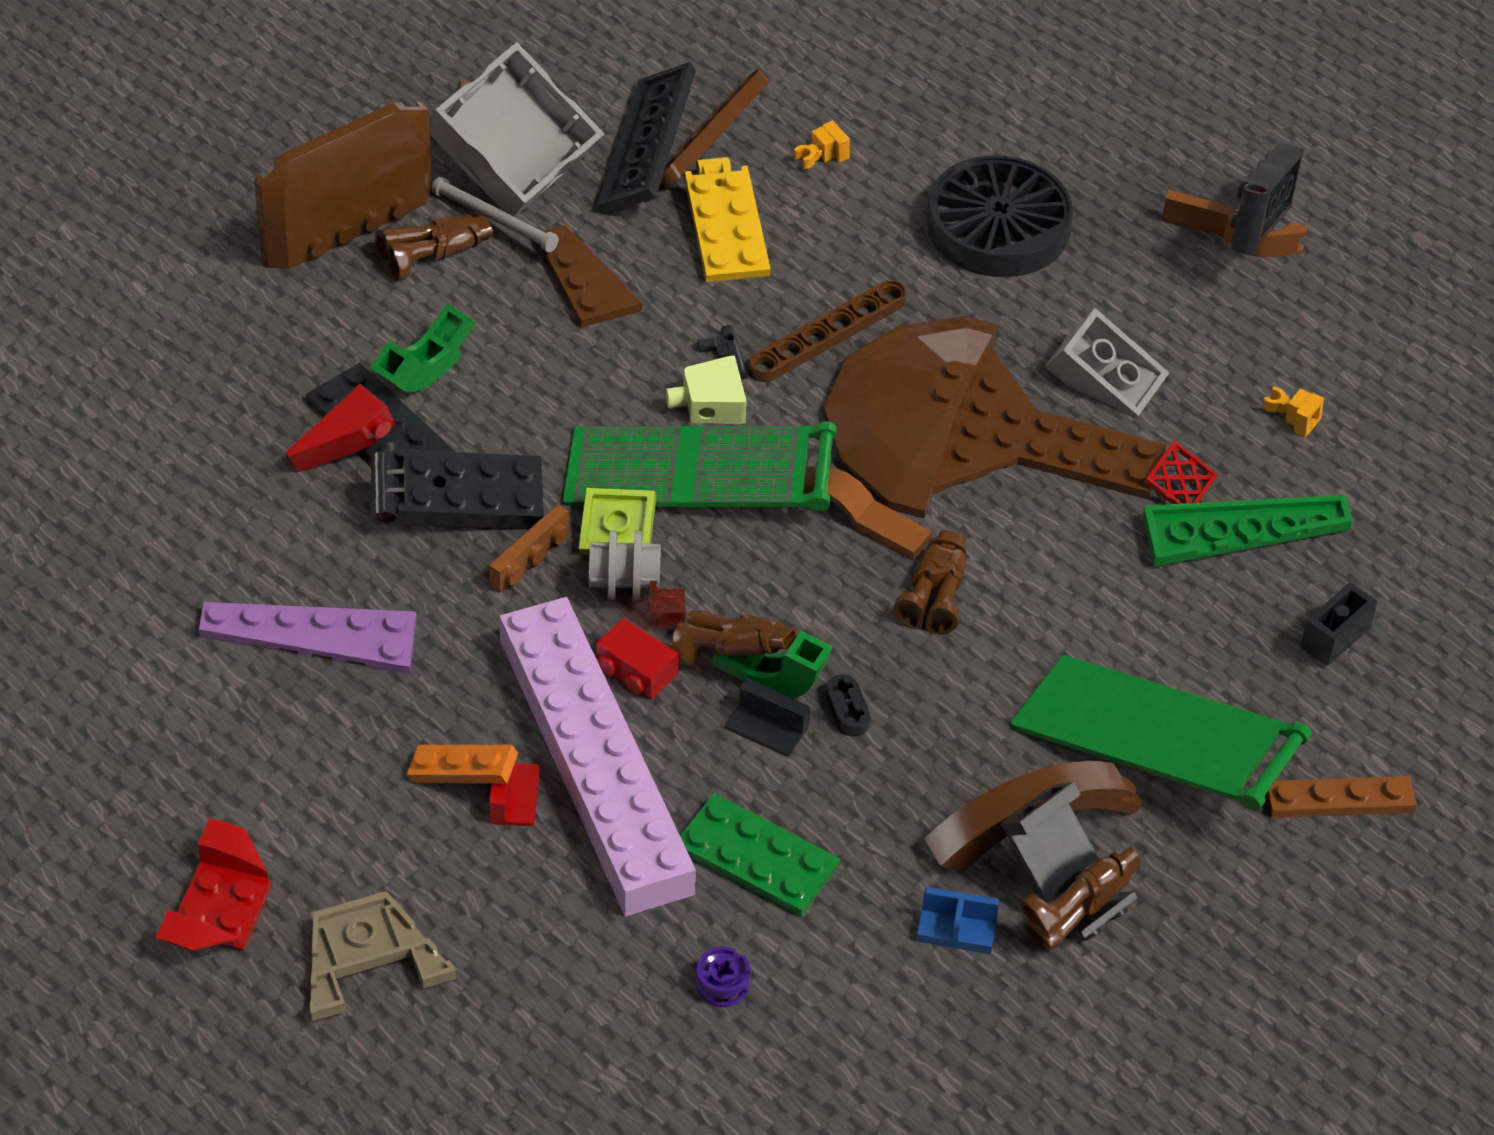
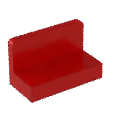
(517, 800)

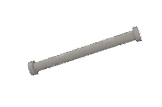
(547, 240)

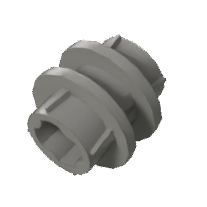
(624, 565)

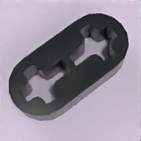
(841, 707)

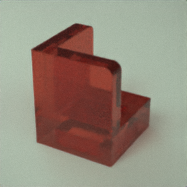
(666, 605)

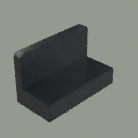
(769, 718)

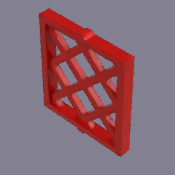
(1168, 494)

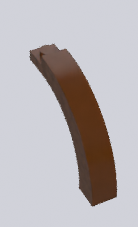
(977, 824)

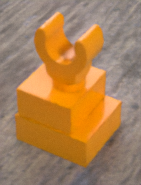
(827, 143)
(1302, 410)

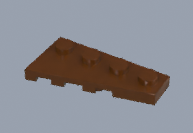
(586, 282)

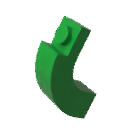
(430, 357)
(786, 672)

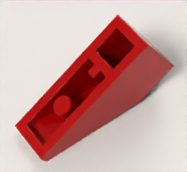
(345, 430)

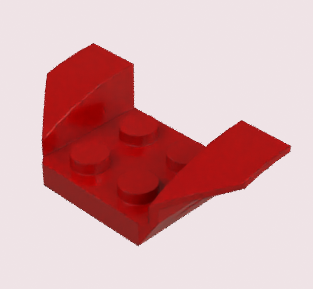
(223, 894)

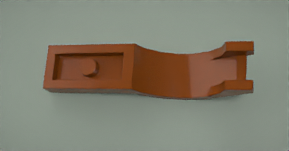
(1217, 219)
(871, 516)

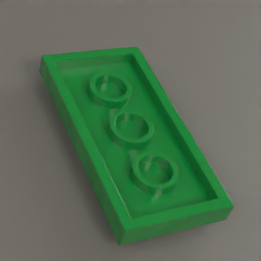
(758, 855)

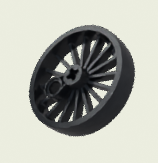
(988, 212)

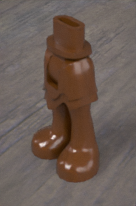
(447, 237)
(941, 572)
(729, 636)
(1094, 887)

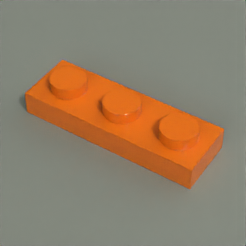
(462, 764)

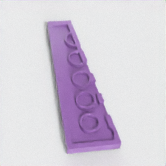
(360, 635)

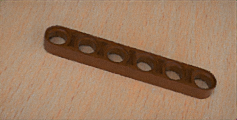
(713, 126)
(824, 327)

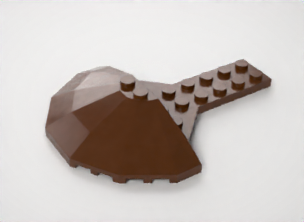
(943, 410)

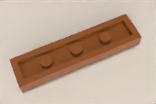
(1341, 797)

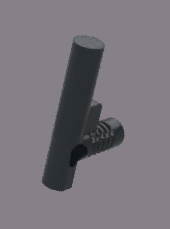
(725, 348)

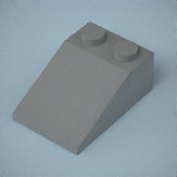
(1107, 365)

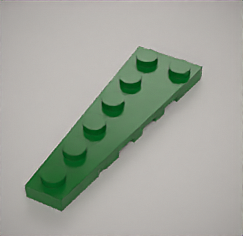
(1222, 527)

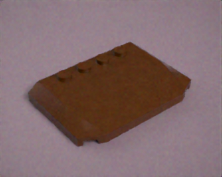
(344, 184)

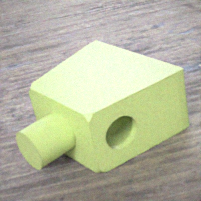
(711, 392)

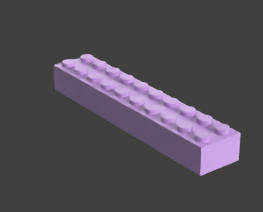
(597, 757)

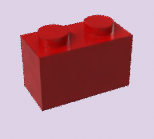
(637, 659)

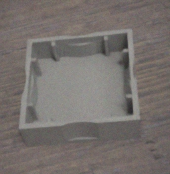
(513, 130)

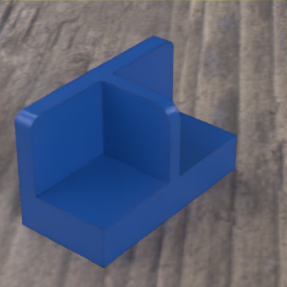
(958, 920)

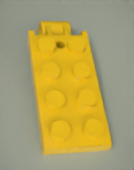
(726, 221)

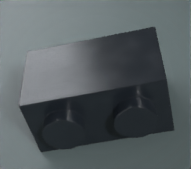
(1338, 623)

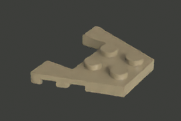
(364, 937)

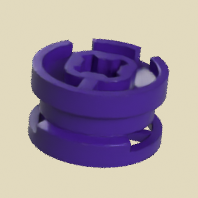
(722, 975)

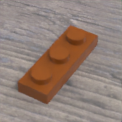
(529, 549)

